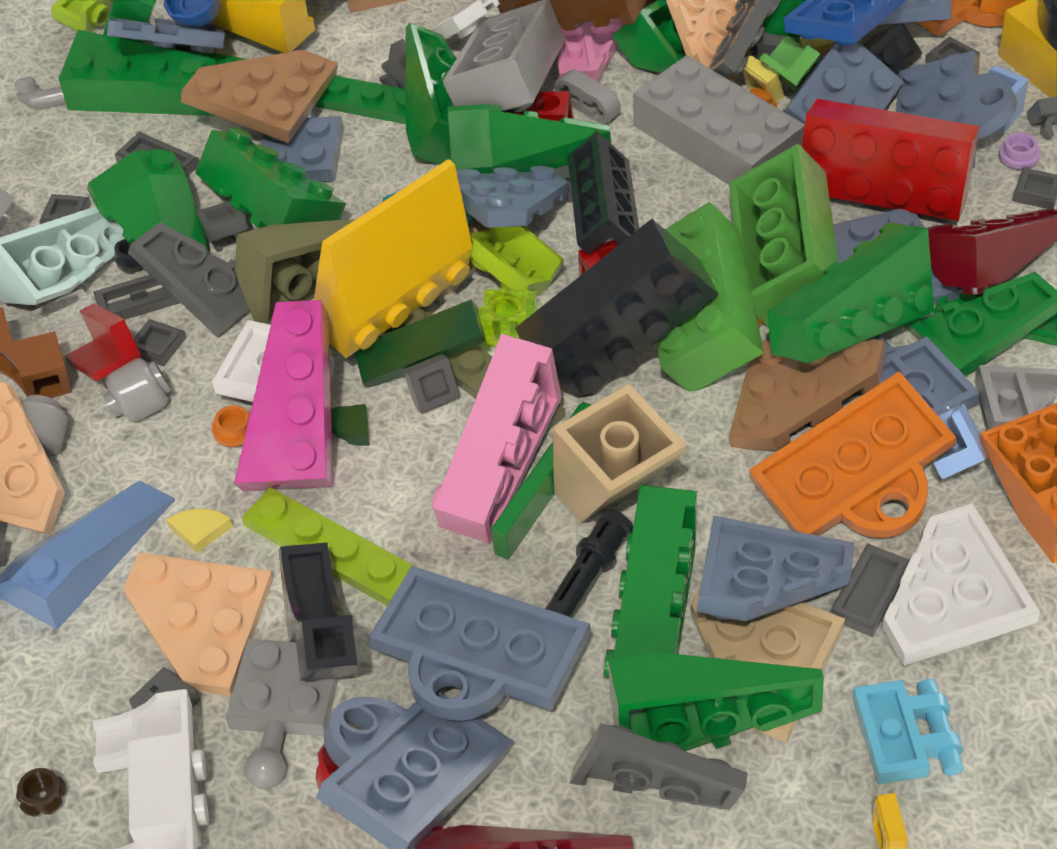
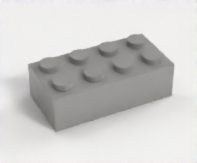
(507, 58)
(712, 120)

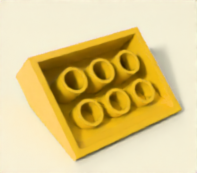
(394, 259)

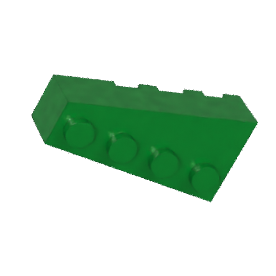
(857, 299)

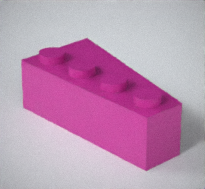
(291, 408)

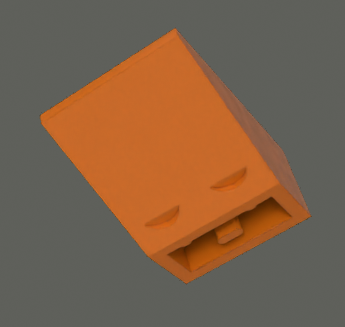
(1027, 467)

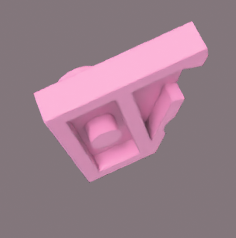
(588, 49)

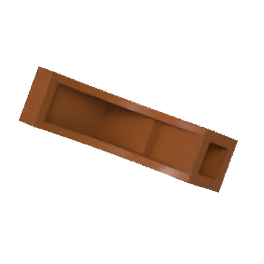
(33, 362)

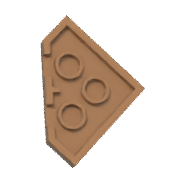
(263, 92)
(788, 393)

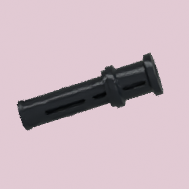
(594, 556)

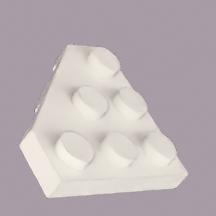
(956, 590)

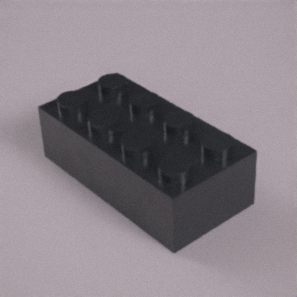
(619, 308)

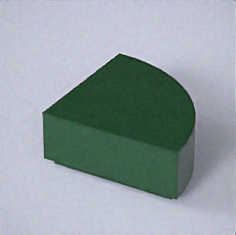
(351, 424)

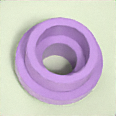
(1020, 151)

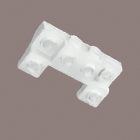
(162, 770)

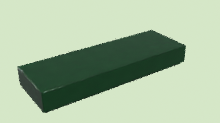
(438, 334)

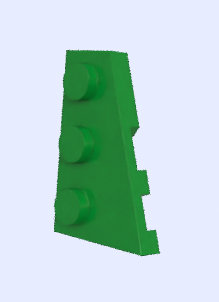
(988, 325)

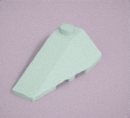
(55, 256)

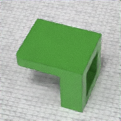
(792, 62)

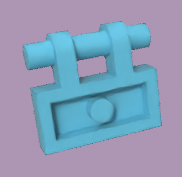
(893, 734)

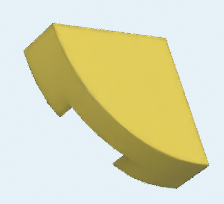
(199, 526)

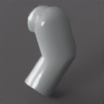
(36, 97)

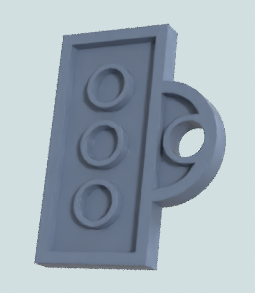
(957, 93)
(477, 644)
(404, 766)

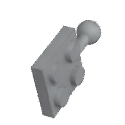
(276, 702)

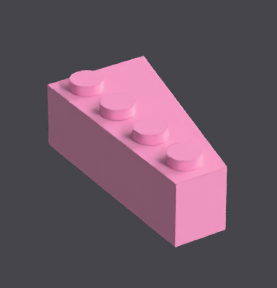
(499, 438)

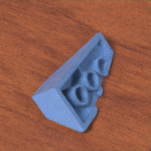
(68, 565)

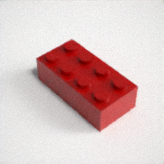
(892, 157)

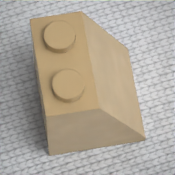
(610, 452)

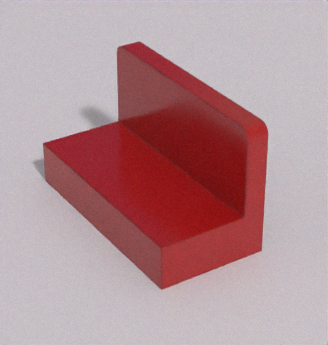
(110, 346)

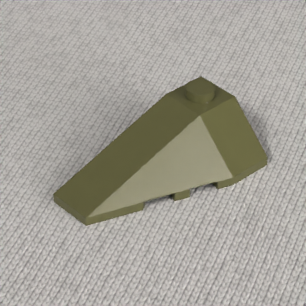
(280, 263)

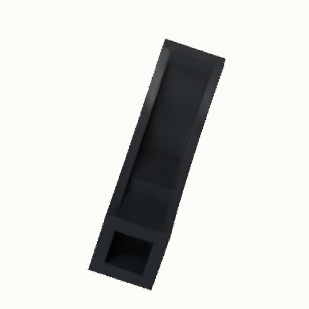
(314, 613)

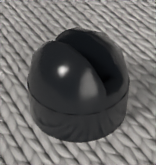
(123, 259)

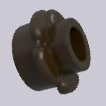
(35, 782)

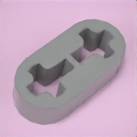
(589, 96)

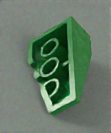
(652, 39)
(426, 96)
(491, 139)
(708, 698)

